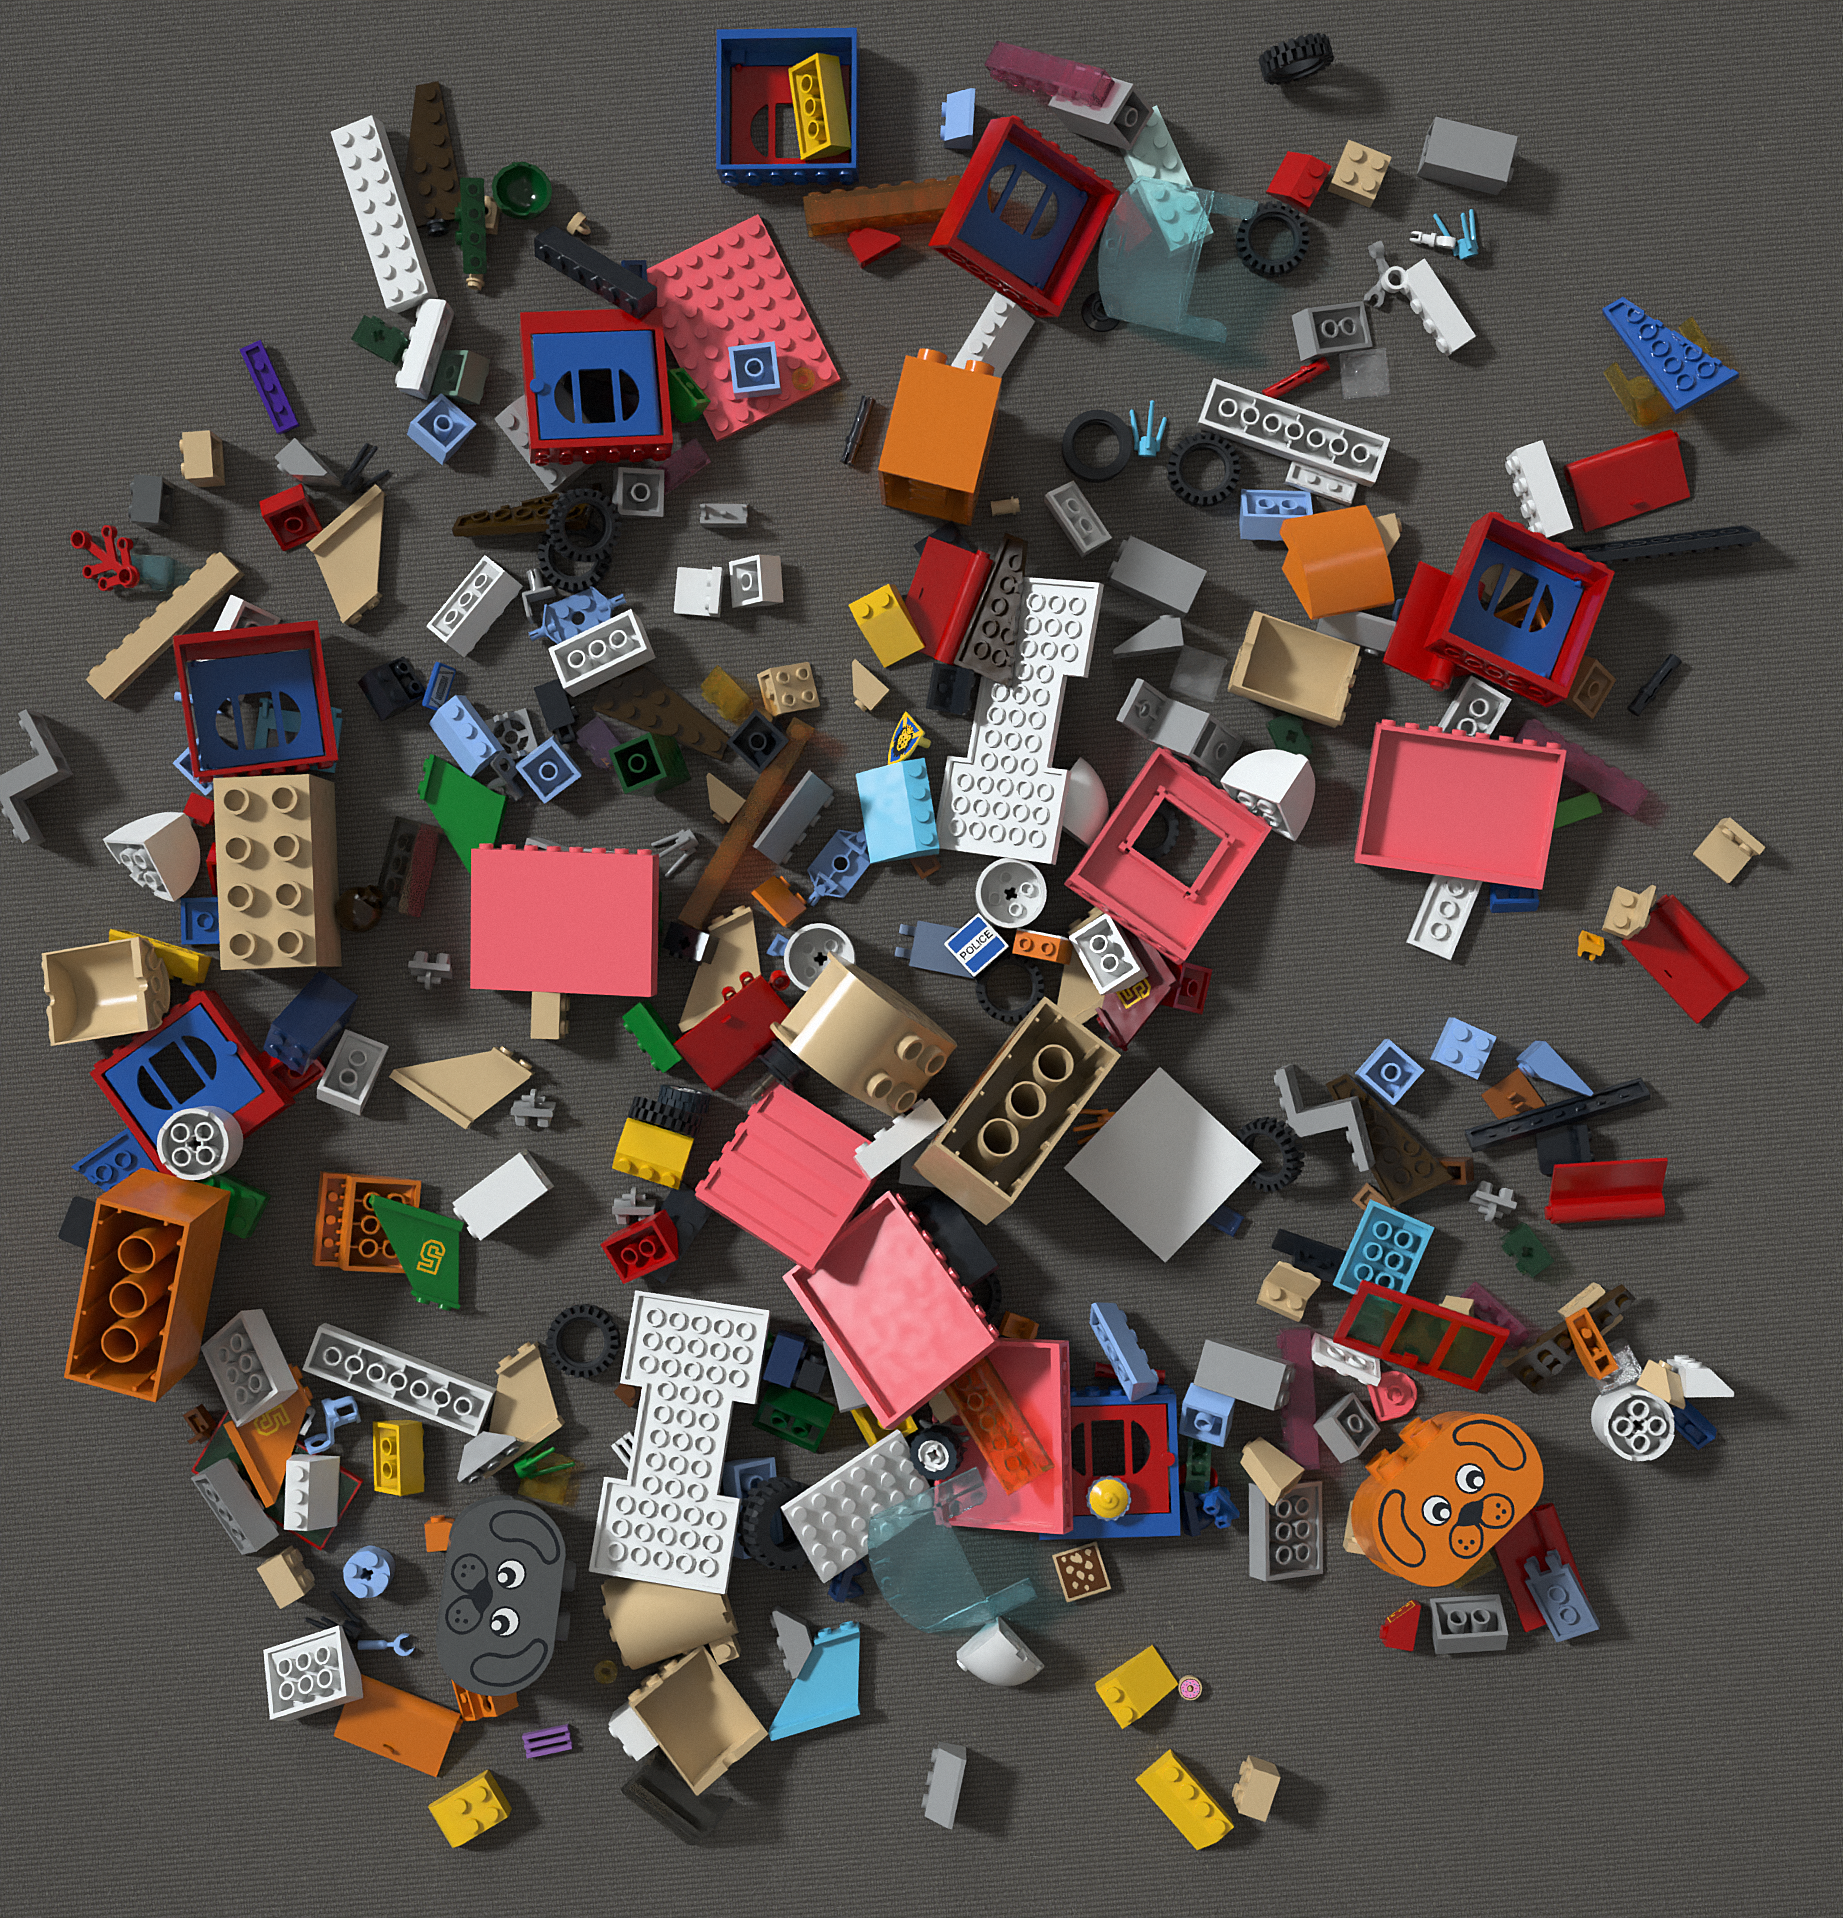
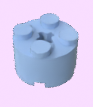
(364, 1584)

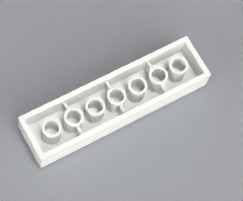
(384, 214)
(1293, 433)
(399, 1379)

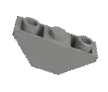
(485, 1454)
(793, 1639)

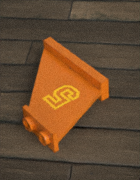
(270, 1440)

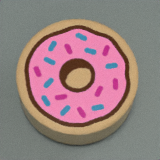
(1189, 1687)

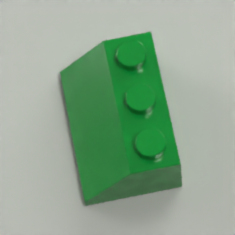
(653, 1036)

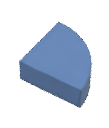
(778, 946)

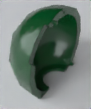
(521, 190)

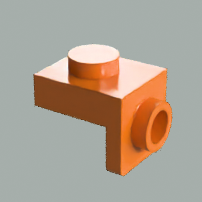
(1018, 1326)

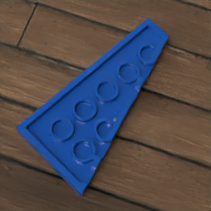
(1669, 359)
(115, 1161)

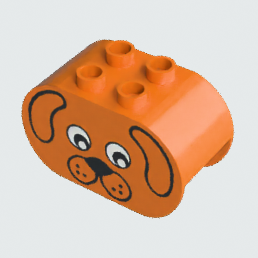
(1445, 1495)

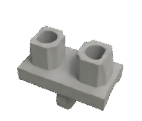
(431, 972)
(533, 1106)
(633, 1205)
(1493, 1205)

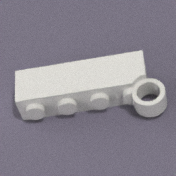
(1432, 304)

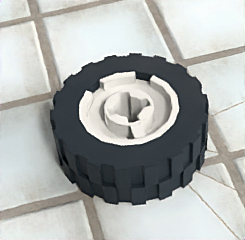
(684, 1098)
(947, 1448)

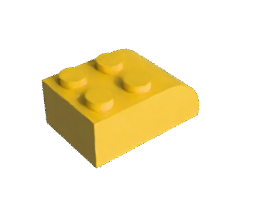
(470, 1809)

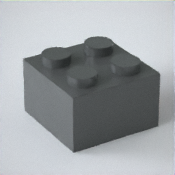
(152, 502)

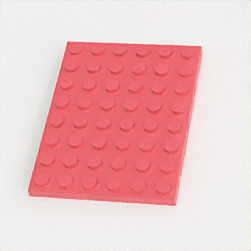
(737, 295)

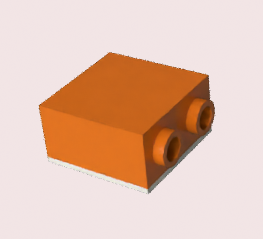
(1043, 946)

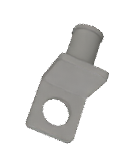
(537, 592)

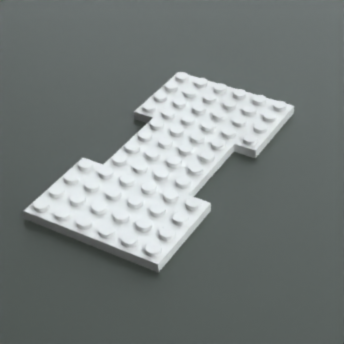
(1006, 792)
(668, 1514)

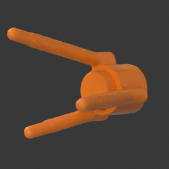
(1101, 1121)

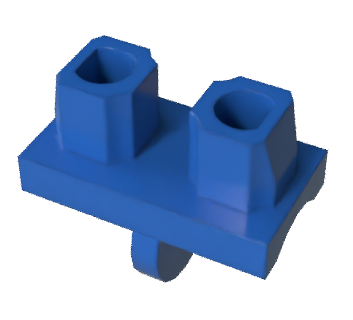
(1219, 1505)

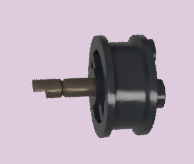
(782, 1066)

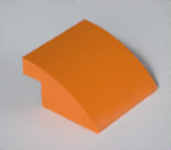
(1337, 562)
(347, 1226)

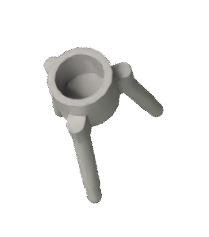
(684, 841)

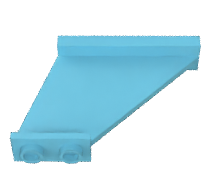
(825, 1686)

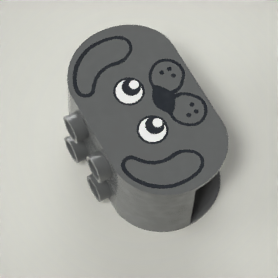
(502, 1595)

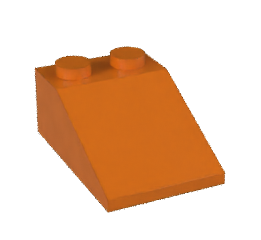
(780, 900)

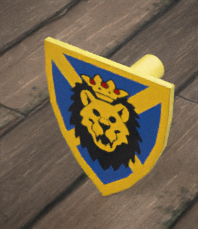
(905, 739)

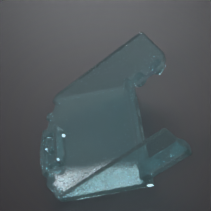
(1154, 253)
(924, 1565)

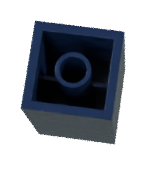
(310, 1022)

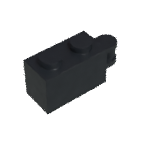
(557, 709)

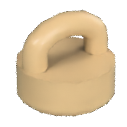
(578, 224)

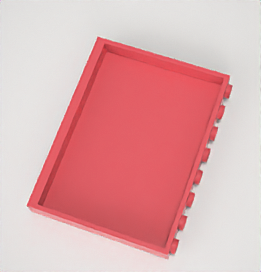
(1459, 804)
(564, 920)
(893, 1311)
(1040, 1384)

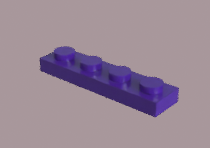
(269, 387)

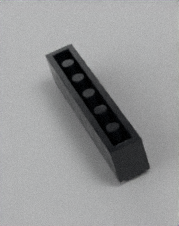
(595, 272)

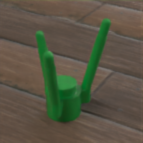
(527, 1465)

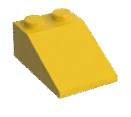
(887, 624)
(1136, 1686)

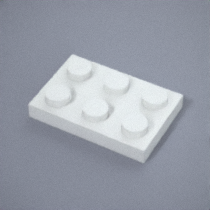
(1345, 1360)

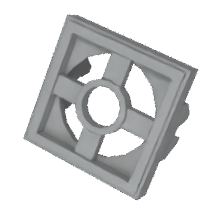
(523, 717)

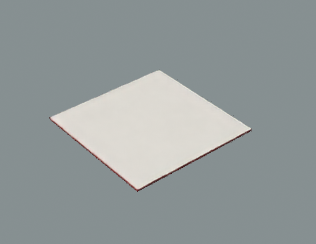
(1162, 1164)

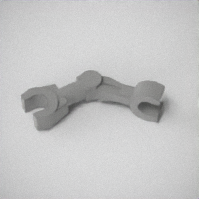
(1377, 251)

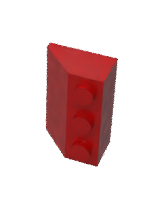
(642, 1246)

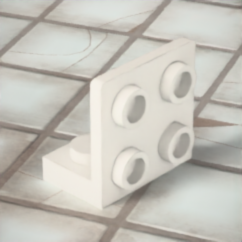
(699, 591)

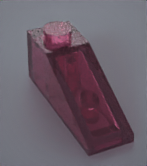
(683, 464)
(1491, 1311)

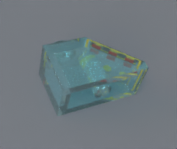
(155, 570)

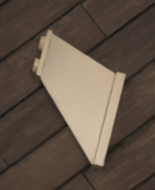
(351, 555)
(734, 955)
(1077, 991)
(465, 1084)
(523, 1401)

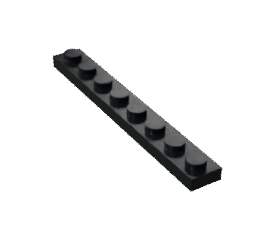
(1556, 1115)

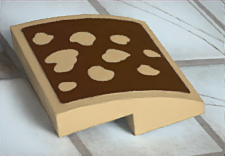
(1081, 1572)

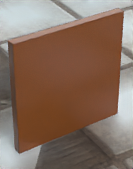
(1512, 1096)

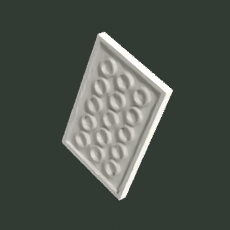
(836, 1512)

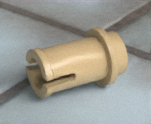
(475, 281)
(1005, 506)

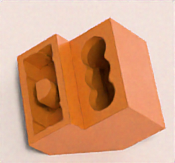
(476, 1706)

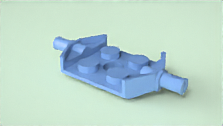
(558, 616)
(839, 882)

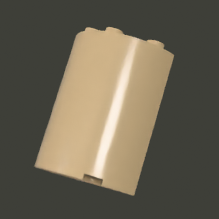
(1295, 670)
(104, 990)
(663, 1619)
(696, 1717)

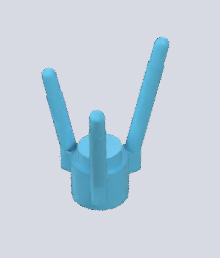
(1467, 246)
(1147, 446)

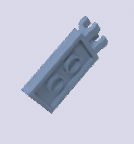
(929, 948)
(1560, 1598)

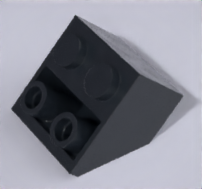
(392, 688)

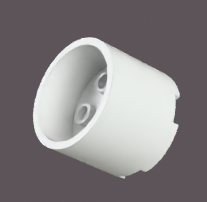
(1028, 887)
(806, 945)
(219, 1138)
(1614, 1417)

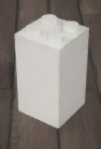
(502, 1195)

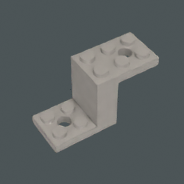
(1179, 729)
(32, 777)
(1325, 1117)

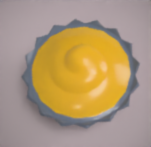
(1108, 1498)

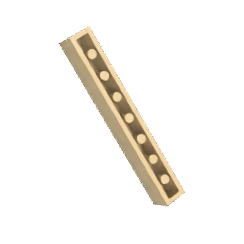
(157, 632)

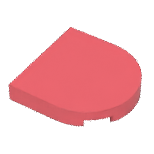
(1393, 1395)

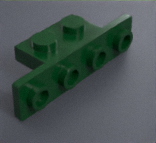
(472, 226)

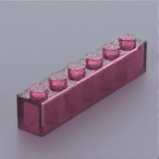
(1049, 74)
(1589, 771)
(1300, 1409)

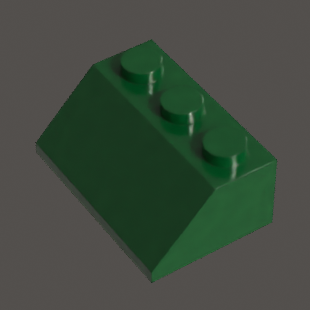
(794, 1416)

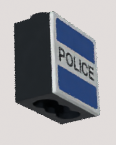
(977, 947)

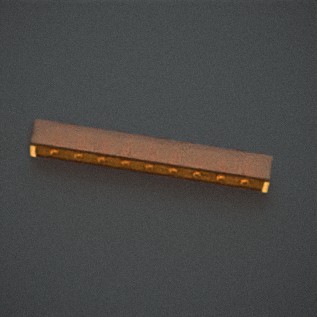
(745, 826)

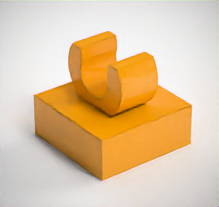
(1590, 943)

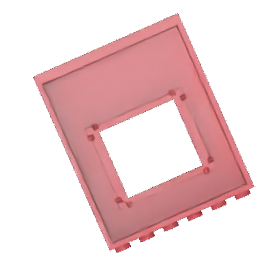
(1141, 892)

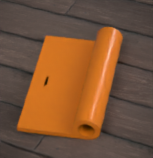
(399, 1726)

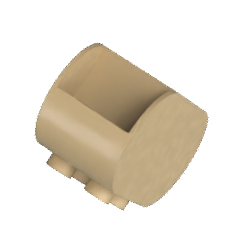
(865, 1037)

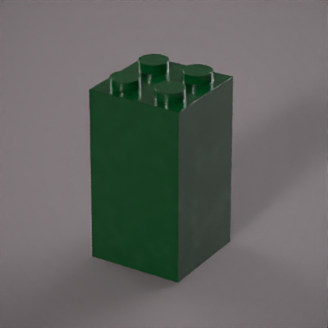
(649, 765)

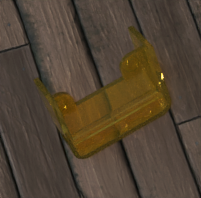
(1638, 395)

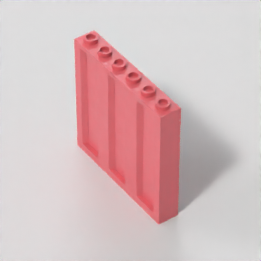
(789, 1177)

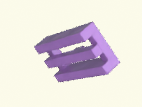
(548, 1750)

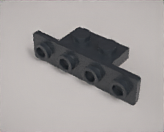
(1310, 1255)

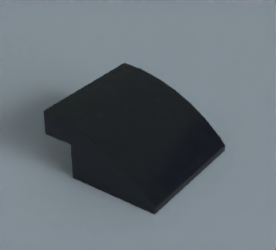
(955, 1238)

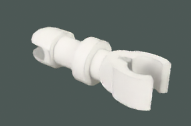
(1433, 239)

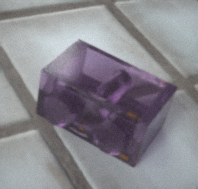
(598, 740)

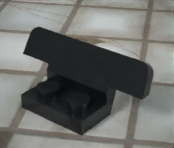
(599, 400)

